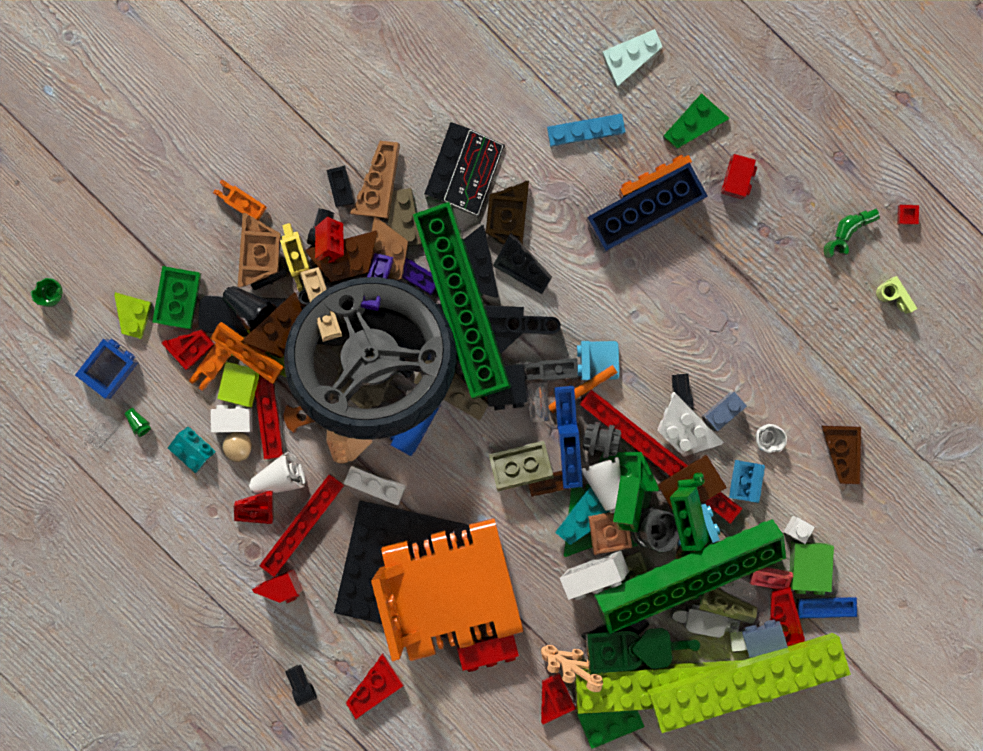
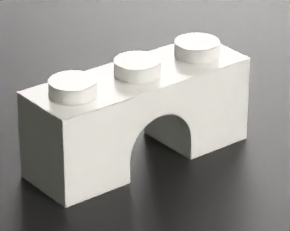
(374, 485)

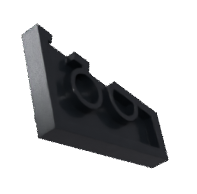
(521, 265)

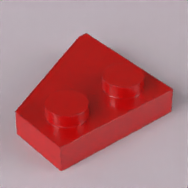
(189, 348)
(555, 699)

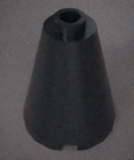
(247, 307)

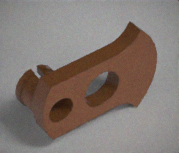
(292, 420)

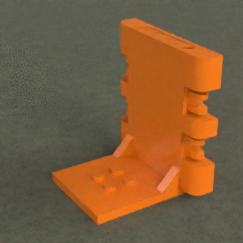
(445, 592)

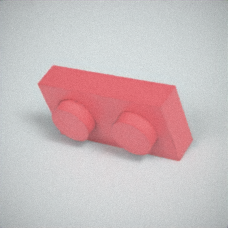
(771, 578)

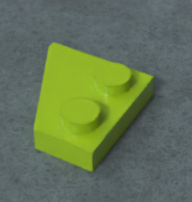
(132, 314)

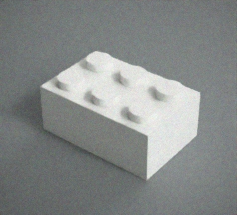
(594, 575)

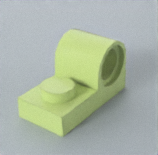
(899, 293)

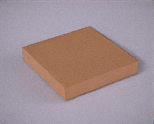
(606, 535)

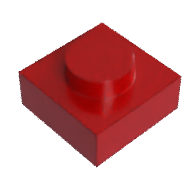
(908, 215)

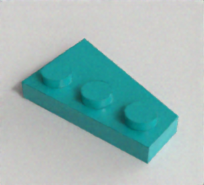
(577, 522)

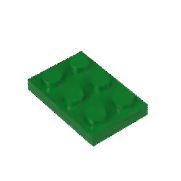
(176, 297)

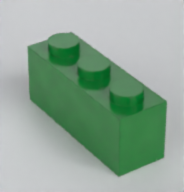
(689, 518)

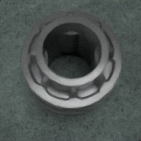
(602, 440)

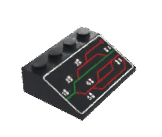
(464, 169)

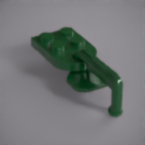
(613, 651)

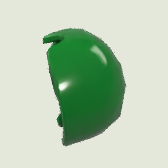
(47, 292)

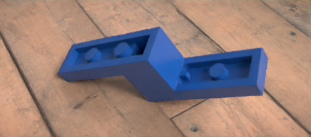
(568, 437)

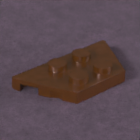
(356, 259)
(274, 330)

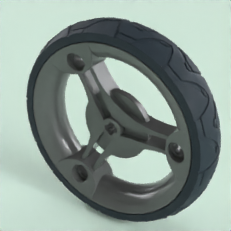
(382, 421)

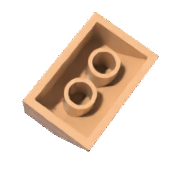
(344, 448)

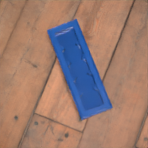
(827, 607)

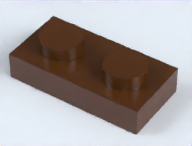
(547, 486)

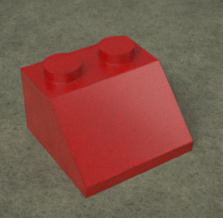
(280, 588)

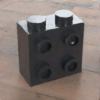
(516, 395)

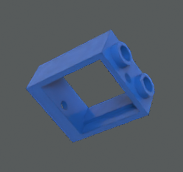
(94, 383)

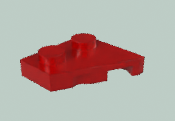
(255, 509)

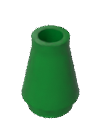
(137, 422)

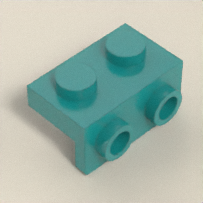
(191, 449)

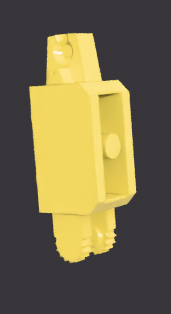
(295, 254)

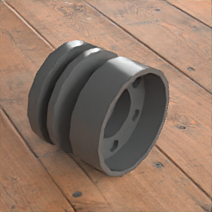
(656, 530)

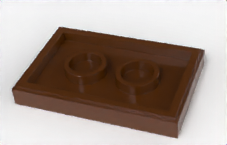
(711, 487)

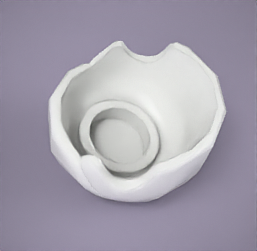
(771, 438)

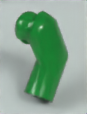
(696, 482)

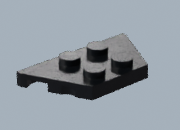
(481, 262)

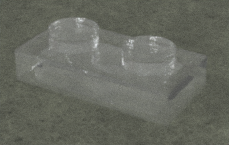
(538, 402)

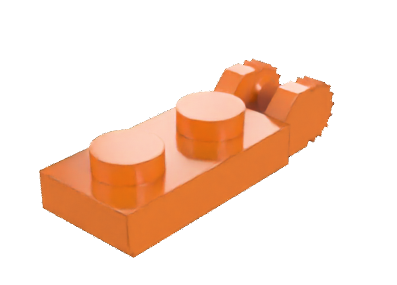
(241, 201)
(211, 365)

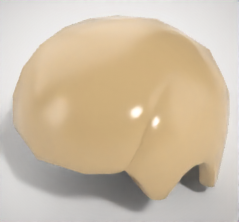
(237, 446)

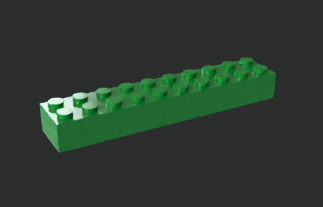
(461, 300)
(691, 576)

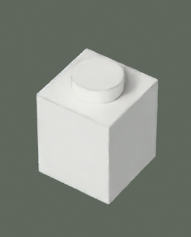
(799, 529)

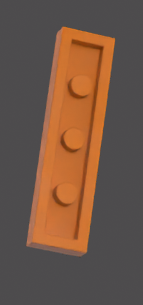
(646, 178)
(247, 354)

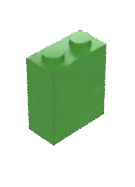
(811, 567)

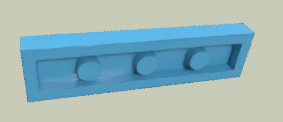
(586, 130)

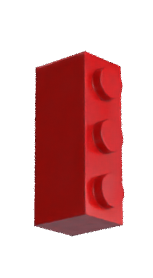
(488, 652)

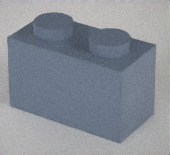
(724, 411)
(764, 638)

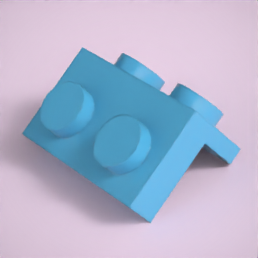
(747, 481)

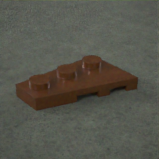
(845, 451)

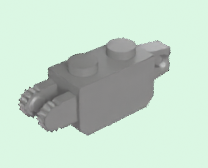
(705, 622)

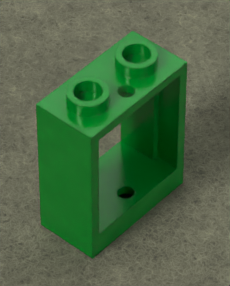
(629, 503)

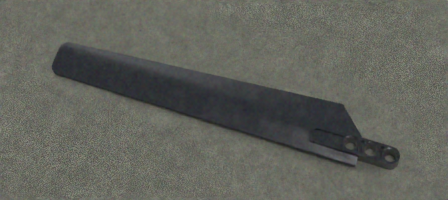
(405, 333)

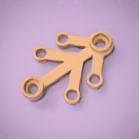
(555, 657)

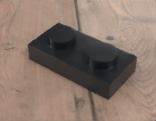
(340, 186)

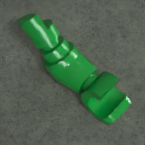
(846, 228)

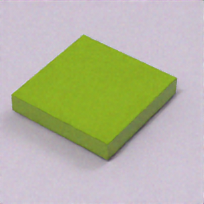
(238, 384)

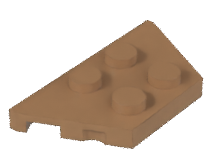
(392, 245)
(257, 251)

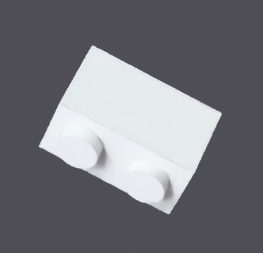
(231, 419)

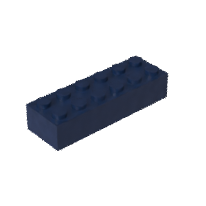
(646, 207)

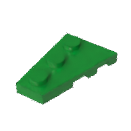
(694, 122)
(608, 726)

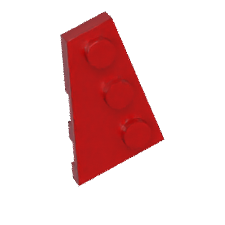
(376, 686)

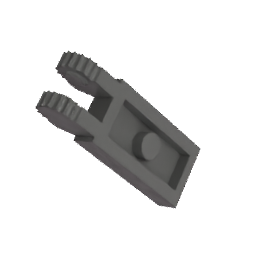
(554, 369)

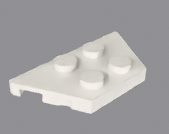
(686, 429)

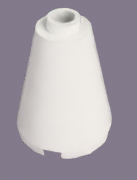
(279, 476)
(605, 481)

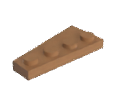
(377, 191)

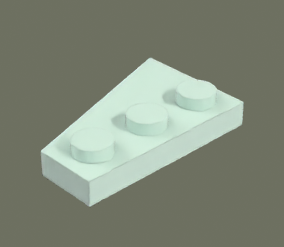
(630, 55)

